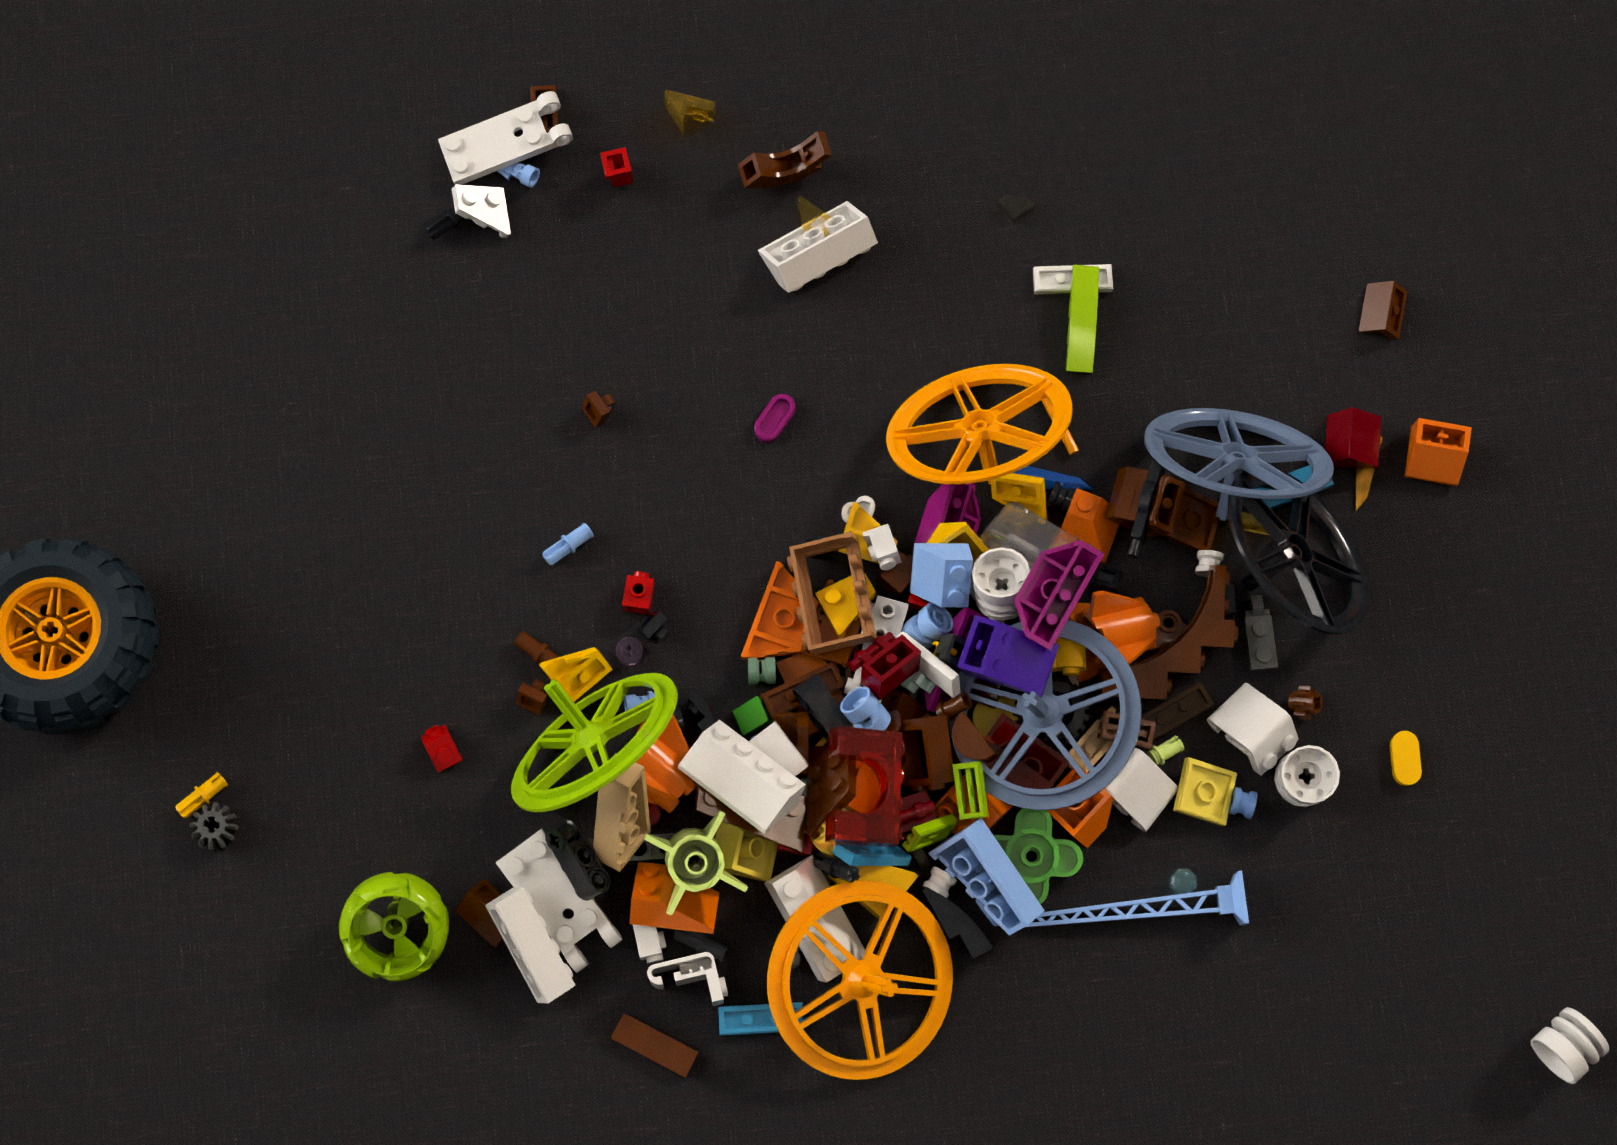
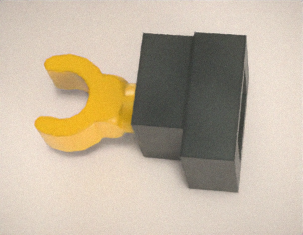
(949, 649)

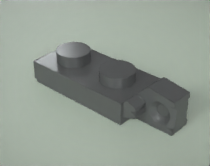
(1259, 636)

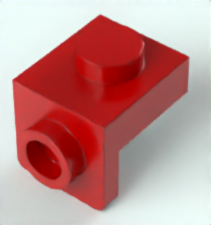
(441, 747)

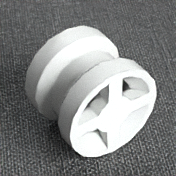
(1207, 558)
(940, 881)

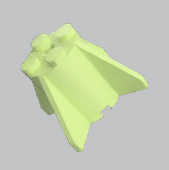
(698, 874)

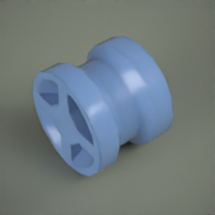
(1243, 803)

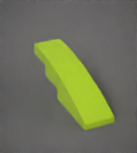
(1082, 318)

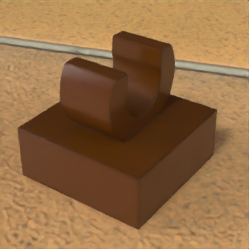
(597, 408)
(532, 696)

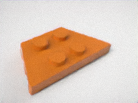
(776, 624)

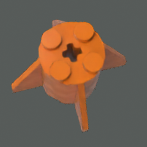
(1121, 620)
(663, 778)

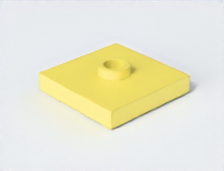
(1205, 791)

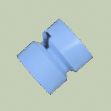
(929, 625)
(864, 710)

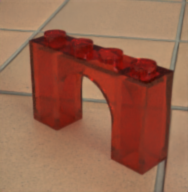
(883, 754)

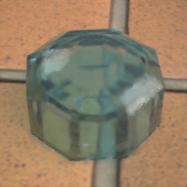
(1183, 881)

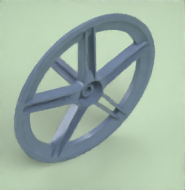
(1235, 456)
(1046, 716)

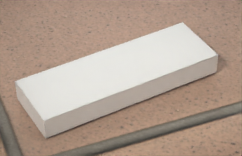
(1058, 279)
(936, 669)

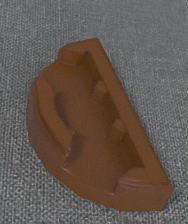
(969, 739)

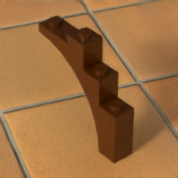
(1185, 652)

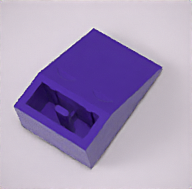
(1006, 657)

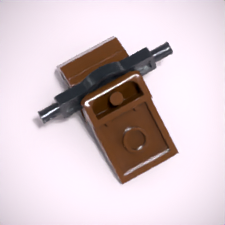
(1163, 507)

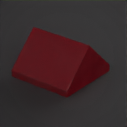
(1353, 438)

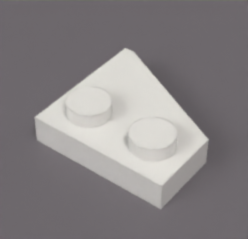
(483, 206)

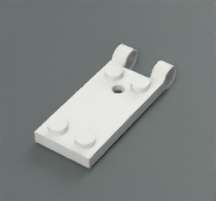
(492, 142)
(540, 873)

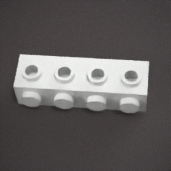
(888, 617)
(530, 944)

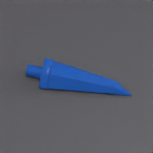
(1051, 477)

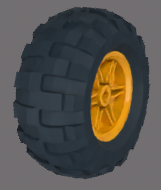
(103, 669)

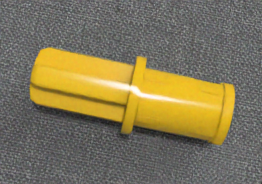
(201, 795)

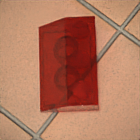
(1039, 765)

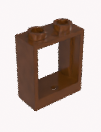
(937, 753)

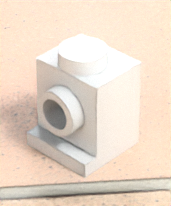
(882, 547)
(649, 943)

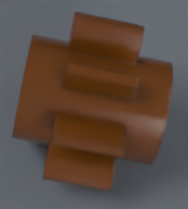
(1305, 702)

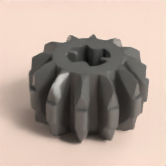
(209, 837)

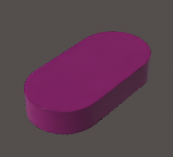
(774, 418)

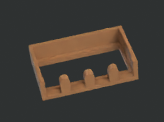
(803, 590)

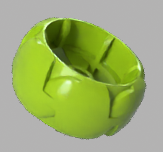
(358, 921)

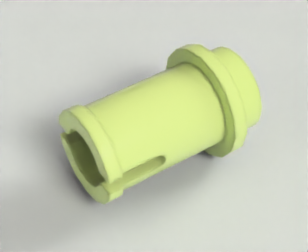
(1164, 751)

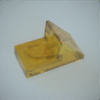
(683, 105)

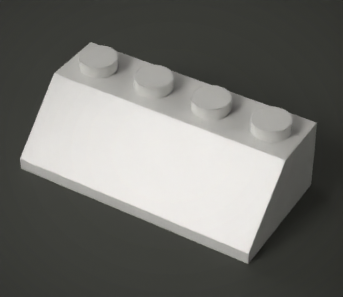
(809, 254)
(742, 776)
(794, 888)

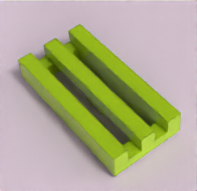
(971, 791)
(930, 832)

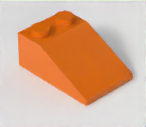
(651, 899)

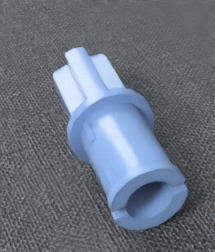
(567, 544)

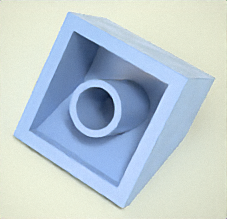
(942, 573)

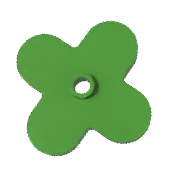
(1053, 858)

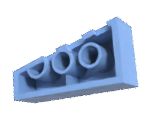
(989, 876)

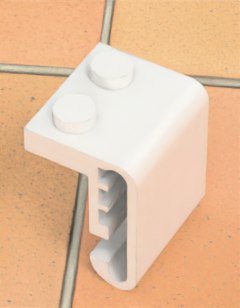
(1255, 727)
(1141, 790)
(692, 969)

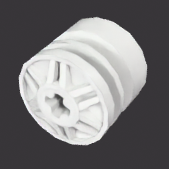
(996, 581)
(1315, 763)
(1570, 1045)

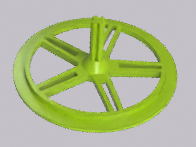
(592, 736)

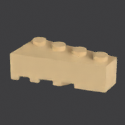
(621, 818)

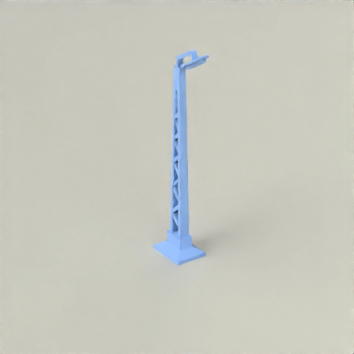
(1230, 900)

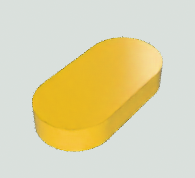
(1405, 758)

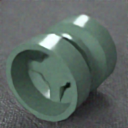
(768, 670)

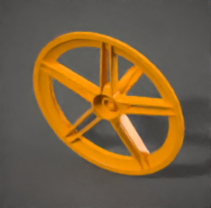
(979, 425)
(860, 980)

